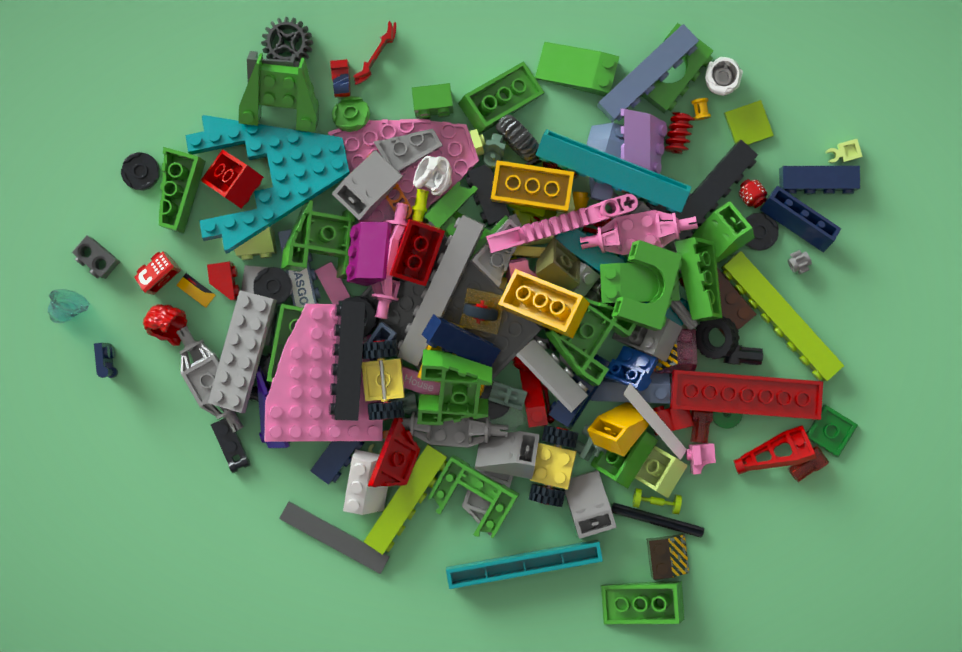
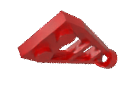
(796, 438)

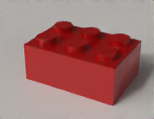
(232, 179)

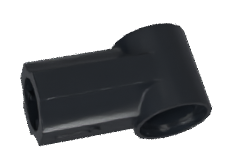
(745, 355)

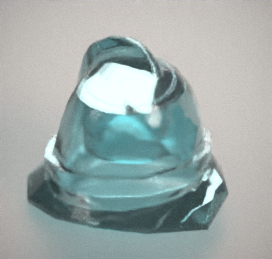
(66, 305)

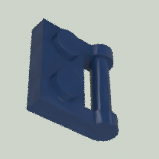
(104, 360)

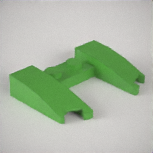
(442, 212)
(500, 496)

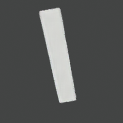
(655, 421)

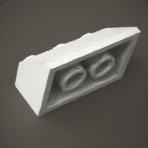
(359, 496)

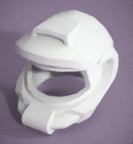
(723, 76)
(433, 174)

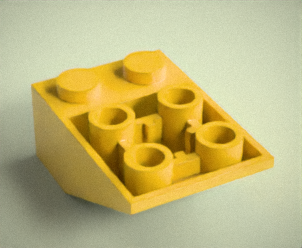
(618, 428)

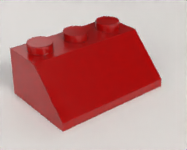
(417, 252)

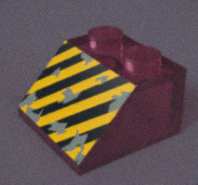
(682, 355)

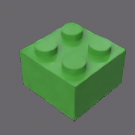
(432, 101)

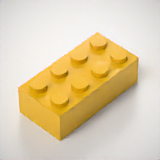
(532, 186)
(544, 303)

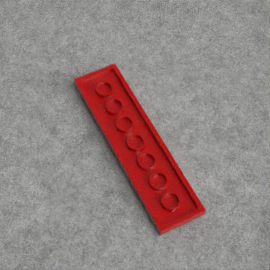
(746, 394)

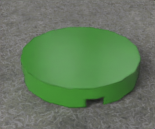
(351, 114)

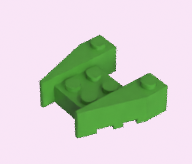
(281, 88)
(319, 235)
(588, 339)
(459, 388)

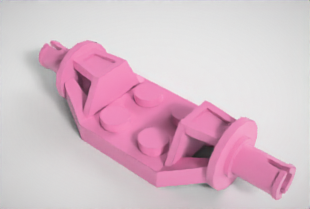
(638, 226)
(389, 286)

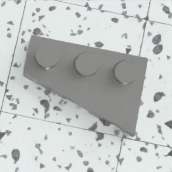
(494, 264)

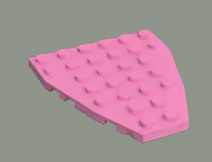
(456, 148)
(301, 387)

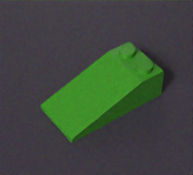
(577, 68)
(500, 97)
(631, 282)
(643, 603)

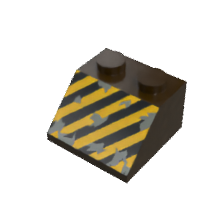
(667, 556)

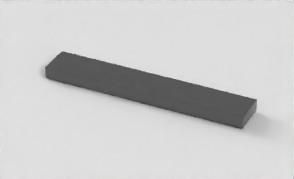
(334, 537)

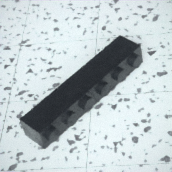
(717, 185)
(348, 360)

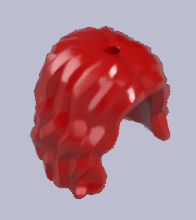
(164, 322)

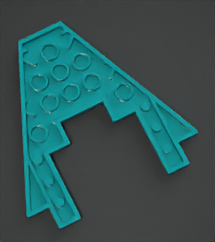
(299, 165)

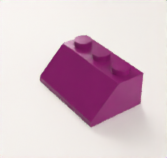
(368, 253)

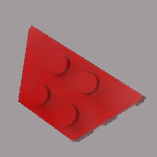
(396, 457)

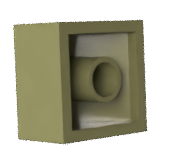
(559, 266)

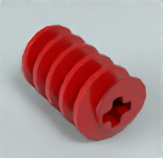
(679, 131)

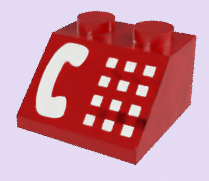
(157, 273)

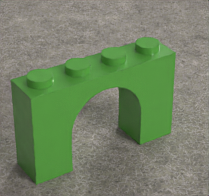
(665, 94)
(665, 266)

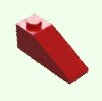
(534, 399)

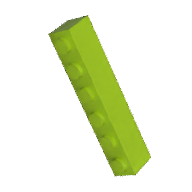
(405, 499)

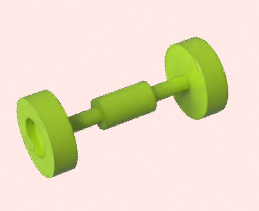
(676, 504)

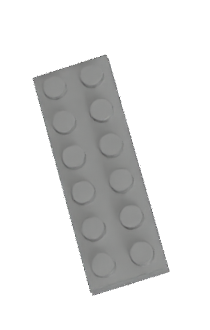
(242, 351)

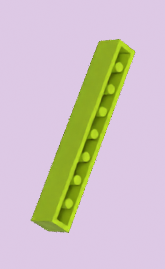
(782, 317)

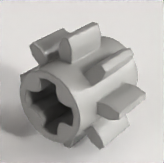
(799, 262)

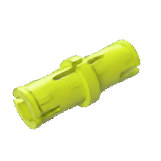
(420, 205)

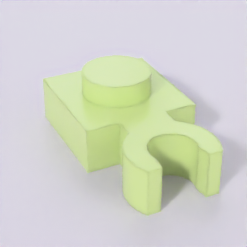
(478, 141)
(846, 151)

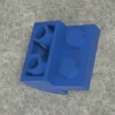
(632, 368)

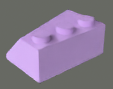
(643, 139)

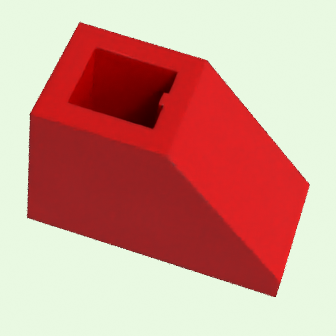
(223, 279)

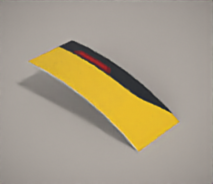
(196, 290)

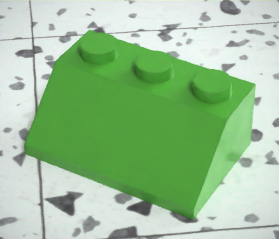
(625, 468)

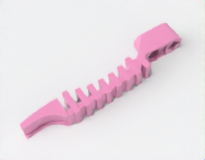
(561, 224)

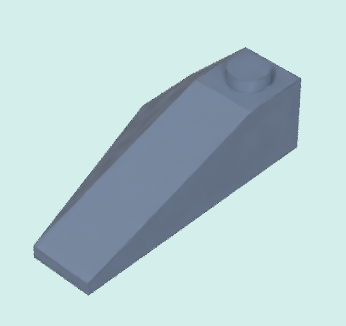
(609, 140)
(656, 392)

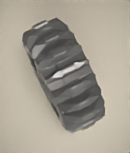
(293, 38)
(518, 137)

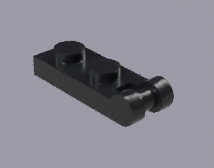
(230, 445)

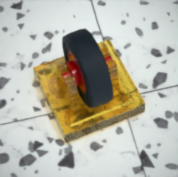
(481, 311)

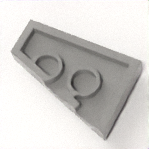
(408, 149)

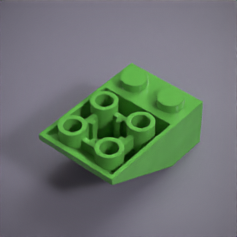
(727, 230)

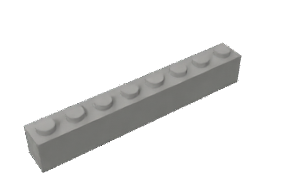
(442, 286)

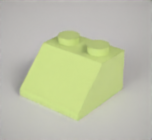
(261, 244)
(661, 471)

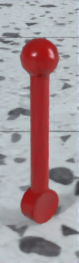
(550, 419)

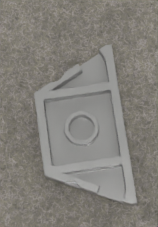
(476, 505)

